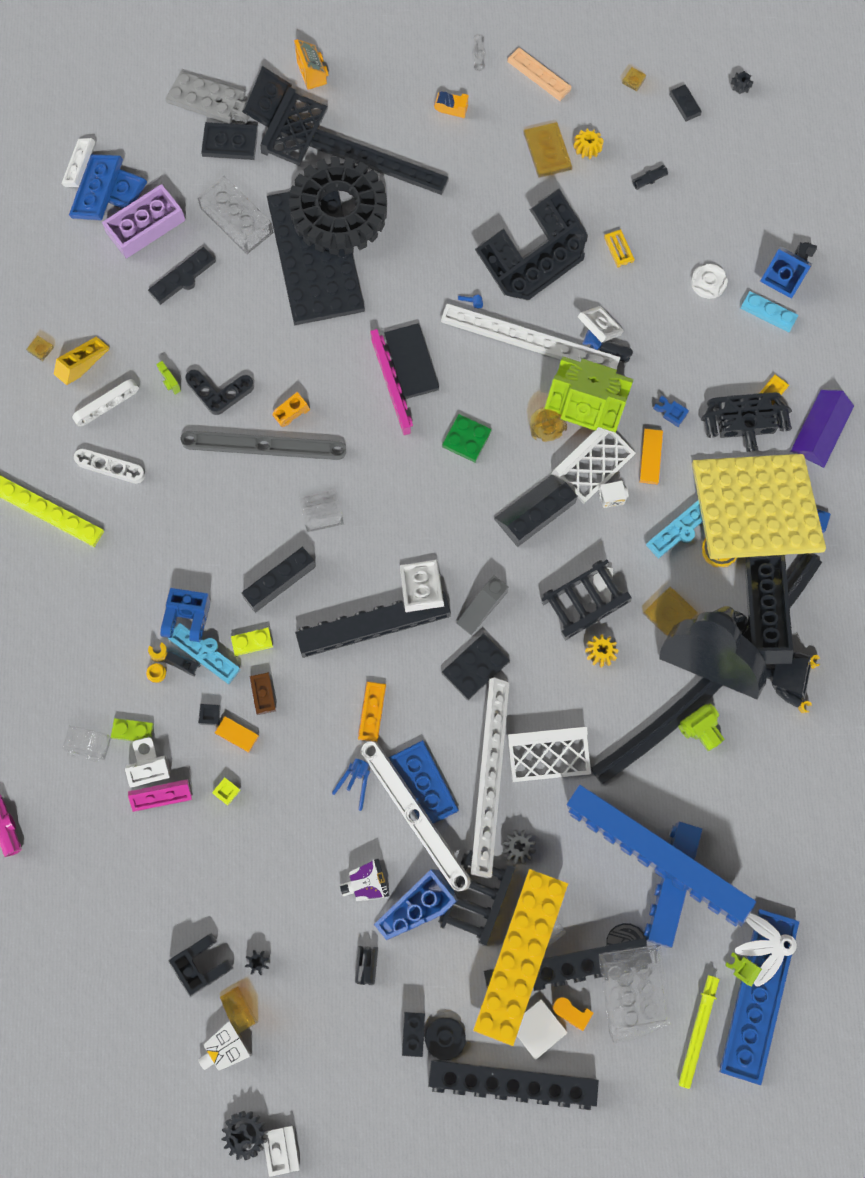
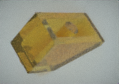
(238, 1010)

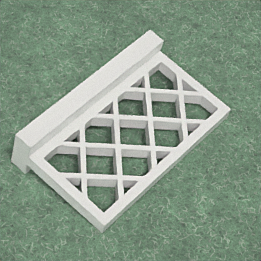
(586, 447)
(545, 737)

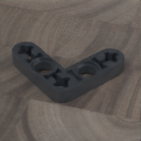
(215, 397)

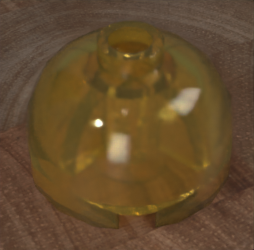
(546, 424)

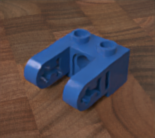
(186, 605)

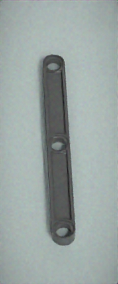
(249, 445)

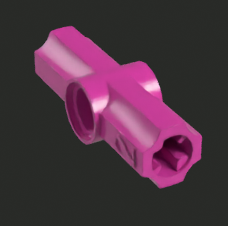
(8, 838)

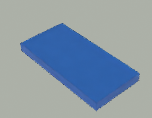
(96, 187)
(424, 781)

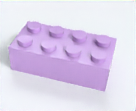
(143, 221)

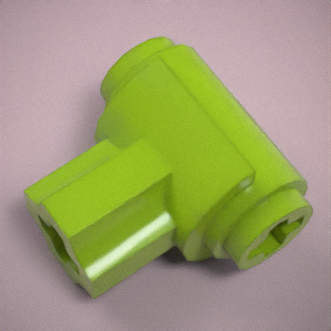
(702, 726)

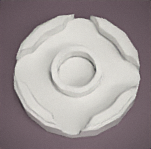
(709, 281)

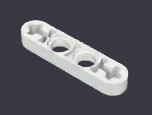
(105, 402)
(109, 465)

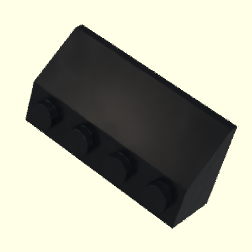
(536, 509)

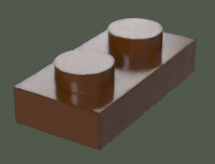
(262, 693)

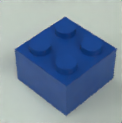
(786, 272)

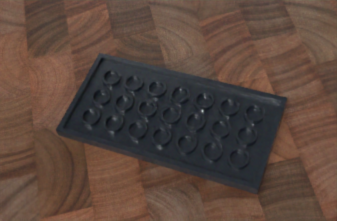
(316, 282)

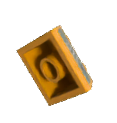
(310, 64)

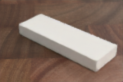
(78, 162)

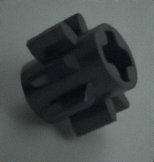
(742, 82)
(252, 965)

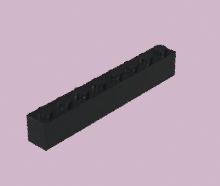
(365, 626)

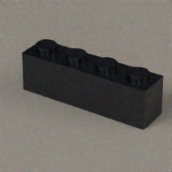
(278, 579)

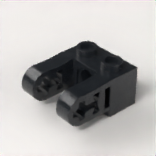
(187, 971)

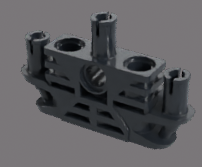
(749, 408)

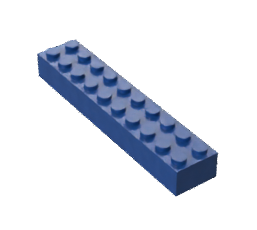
(660, 855)

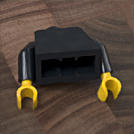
(792, 679)

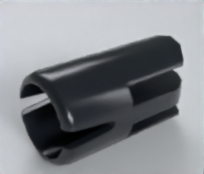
(366, 965)

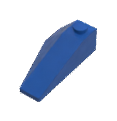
(422, 903)

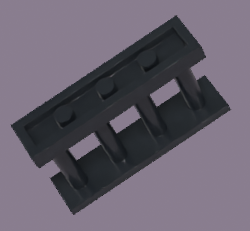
(586, 618)
(489, 913)

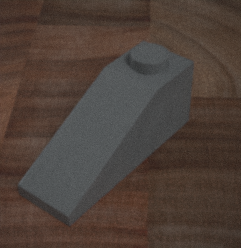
(483, 605)

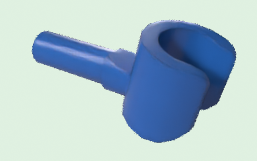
(476, 299)

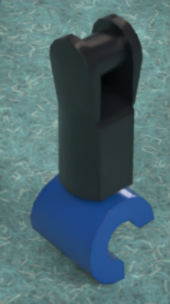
(608, 347)

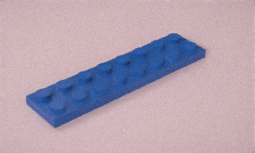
(757, 1012)

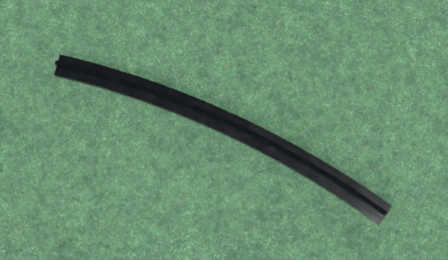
(693, 698)

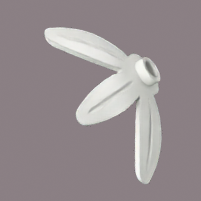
(762, 947)

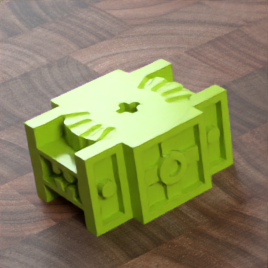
(589, 394)

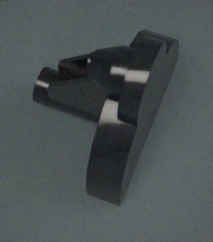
(717, 651)

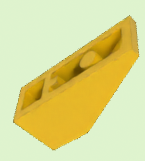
(79, 360)

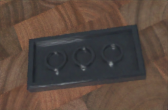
(411, 361)

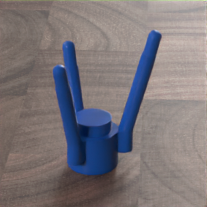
(357, 770)

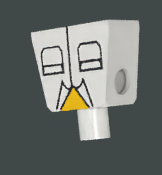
(224, 1049)

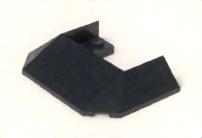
(531, 274)

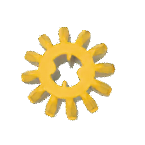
(588, 143)
(601, 657)

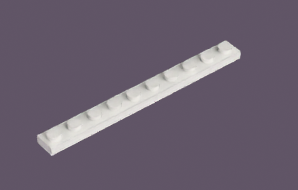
(523, 337)
(490, 778)

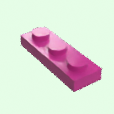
(159, 795)

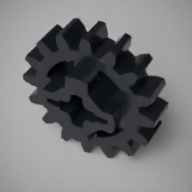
(252, 1130)

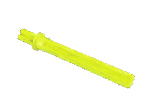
(699, 1030)

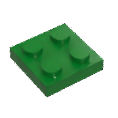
(466, 438)

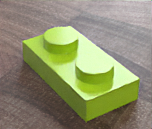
(131, 730)

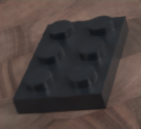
(265, 96)
(229, 141)
(475, 667)

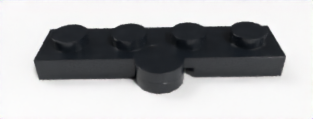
(182, 276)

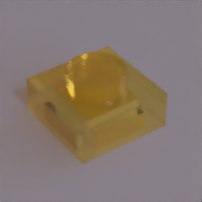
(634, 79)
(40, 348)

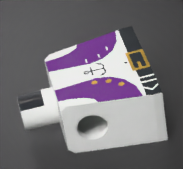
(366, 883)

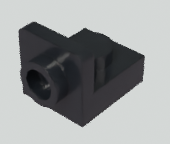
(805, 250)

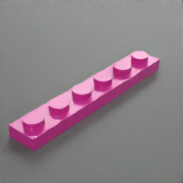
(393, 388)

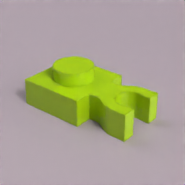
(169, 382)
(744, 969)

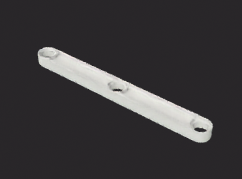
(423, 826)

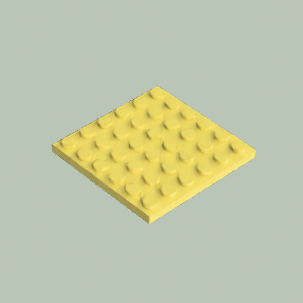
(757, 506)

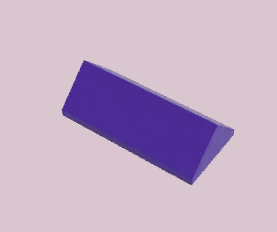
(823, 426)

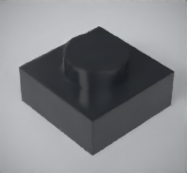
(209, 714)

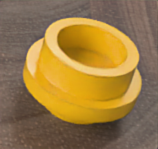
(156, 673)

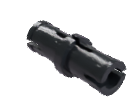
(650, 177)

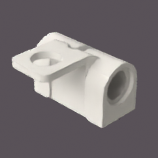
(148, 766)

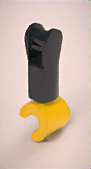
(173, 659)

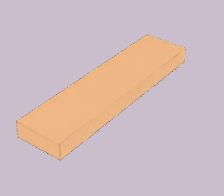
(539, 74)

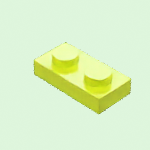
(251, 641)

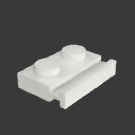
(281, 1151)

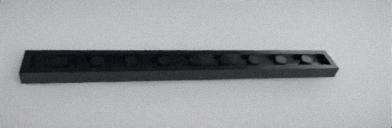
(374, 159)

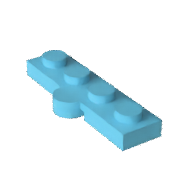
(679, 530)
(206, 654)

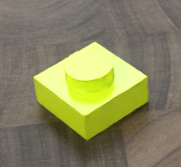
(226, 791)

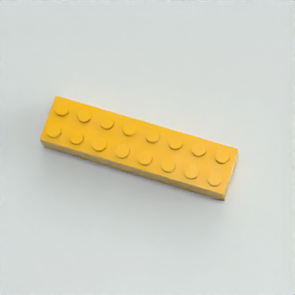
(520, 957)

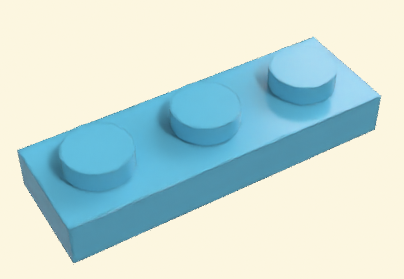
(769, 311)

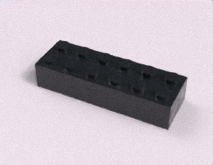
(769, 608)

